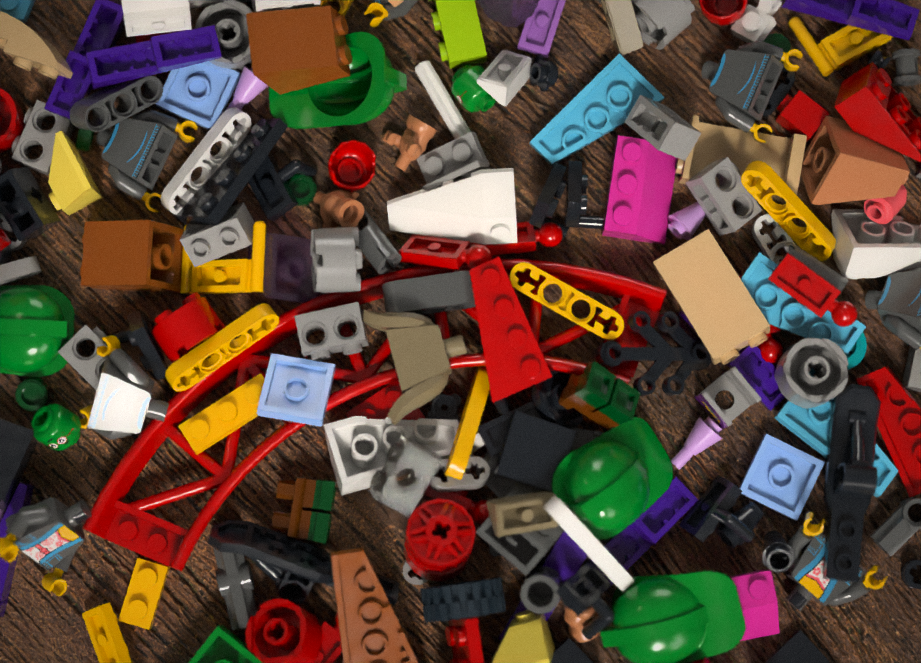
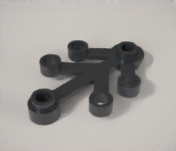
(660, 353)

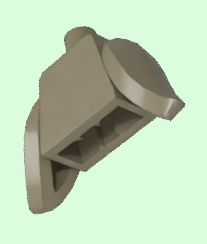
(418, 357)

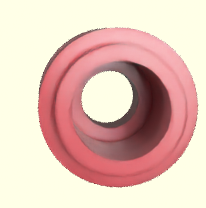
(884, 209)

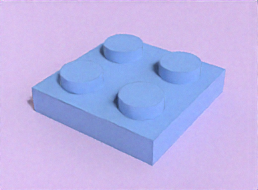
(198, 92)
(296, 389)
(781, 477)

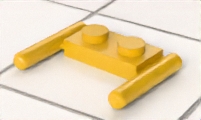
(840, 47)
(227, 274)

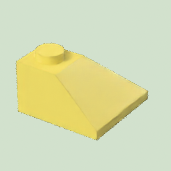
(70, 178)
(526, 640)

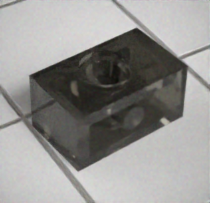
(405, 493)

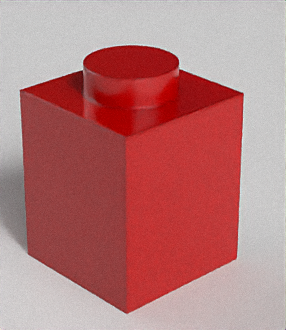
(800, 114)

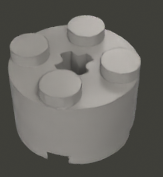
(229, 17)
(662, 19)
(335, 259)
(827, 382)

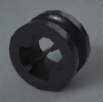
(879, 59)
(906, 577)

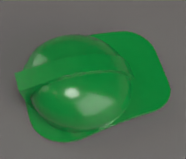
(348, 99)
(33, 329)
(614, 478)
(676, 618)

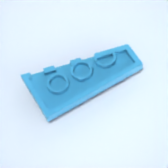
(594, 111)
(813, 428)

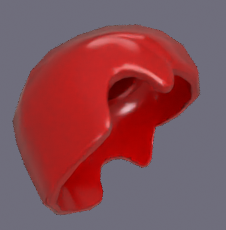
(723, 11)
(352, 165)

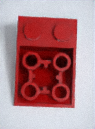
(879, 112)

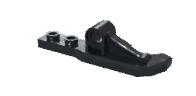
(849, 479)
(283, 558)

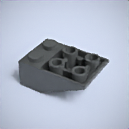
(525, 548)

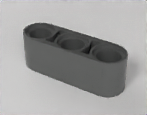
(103, 107)
(429, 294)

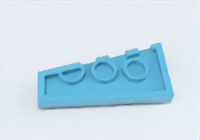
(788, 313)

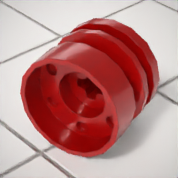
(431, 555)

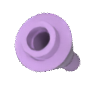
(247, 89)
(686, 221)
(702, 436)

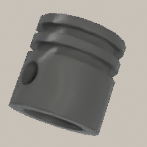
(540, 589)

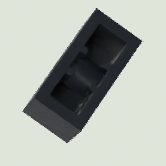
(25, 204)

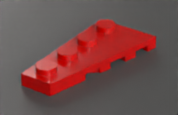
(506, 336)
(899, 425)

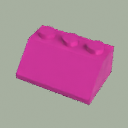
(639, 192)
(758, 603)

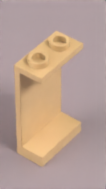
(718, 142)
(713, 297)

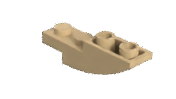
(31, 49)

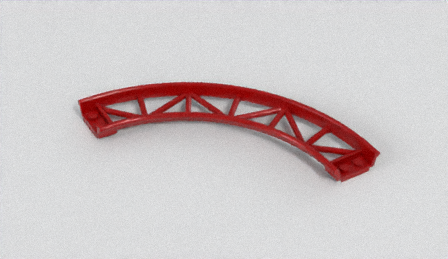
(172, 545)

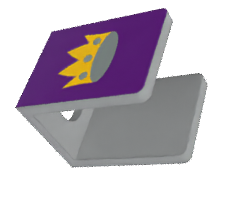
(741, 390)

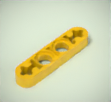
(814, 237)
(569, 297)
(192, 366)
(468, 424)

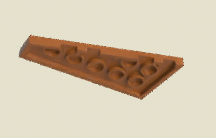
(365, 616)

